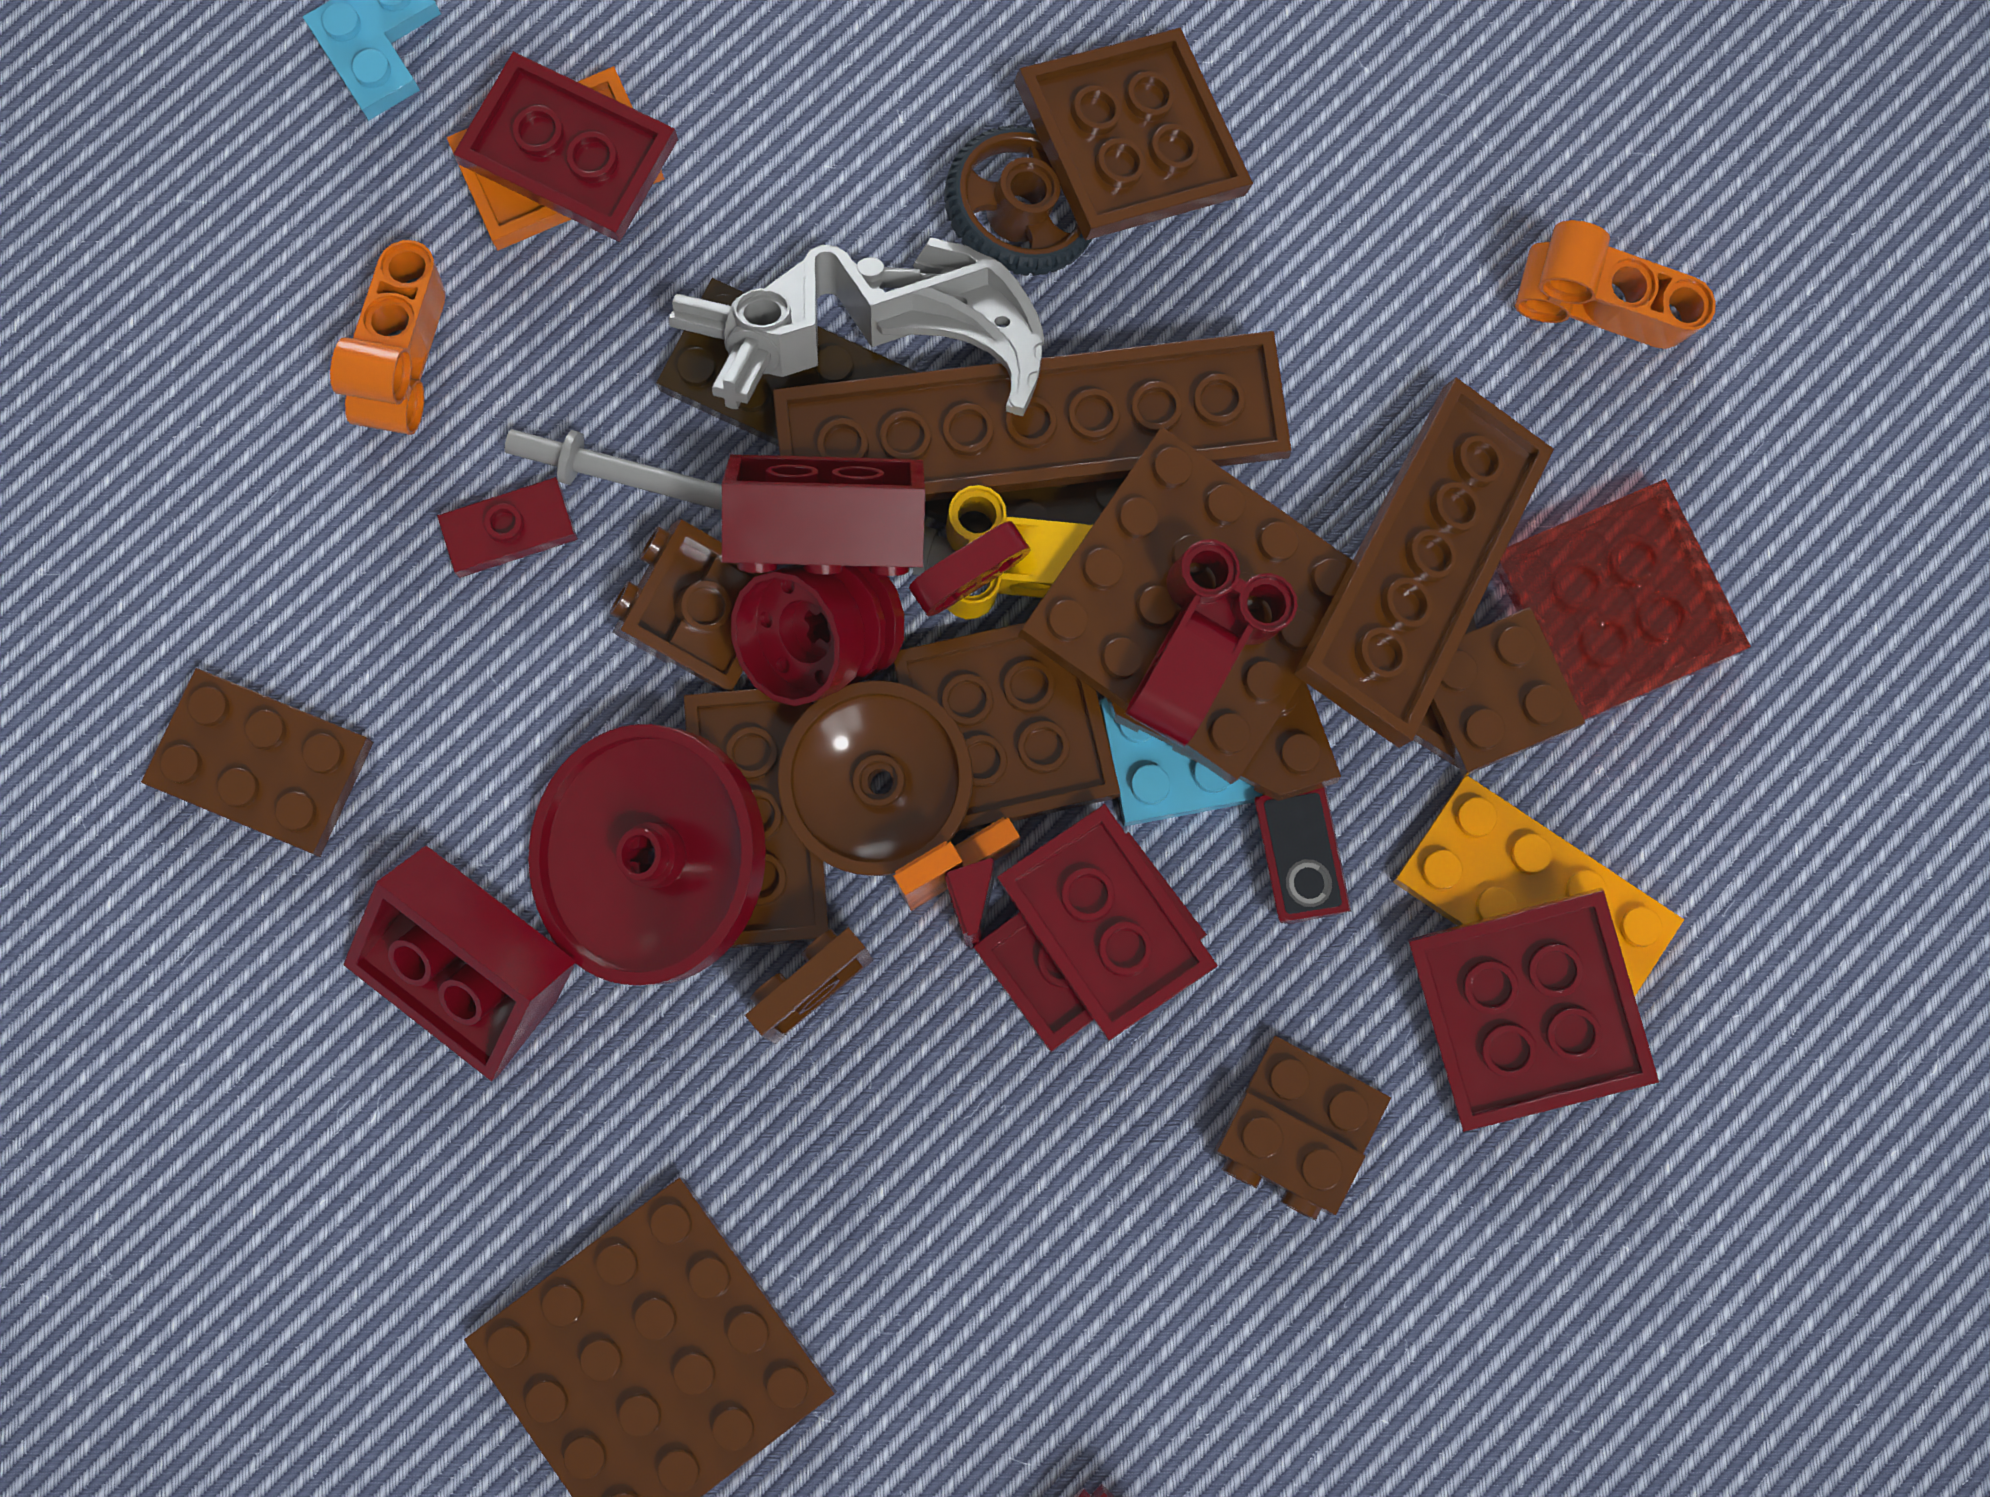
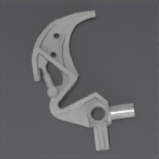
(945, 294)

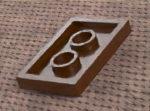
(257, 762)

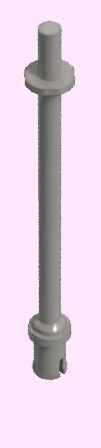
(574, 458)

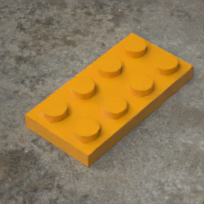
(1495, 859)

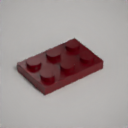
(566, 146)
(1106, 922)
(1034, 980)

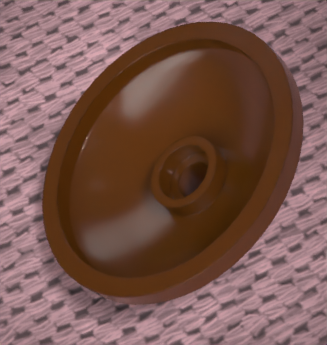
(840, 749)

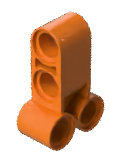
(1575, 280)
(385, 371)

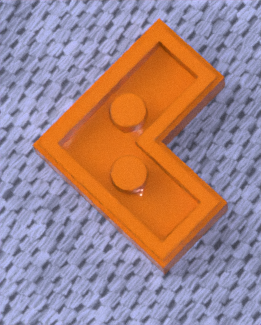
(926, 875)

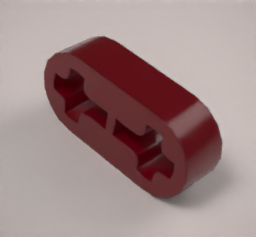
(969, 568)

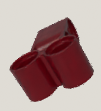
(1205, 639)

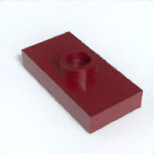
(507, 527)

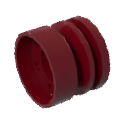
(815, 632)

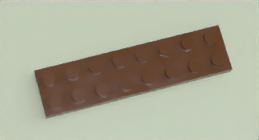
(1081, 426)

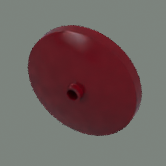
(646, 855)

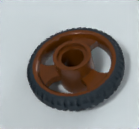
(1010, 218)

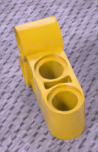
(1050, 545)

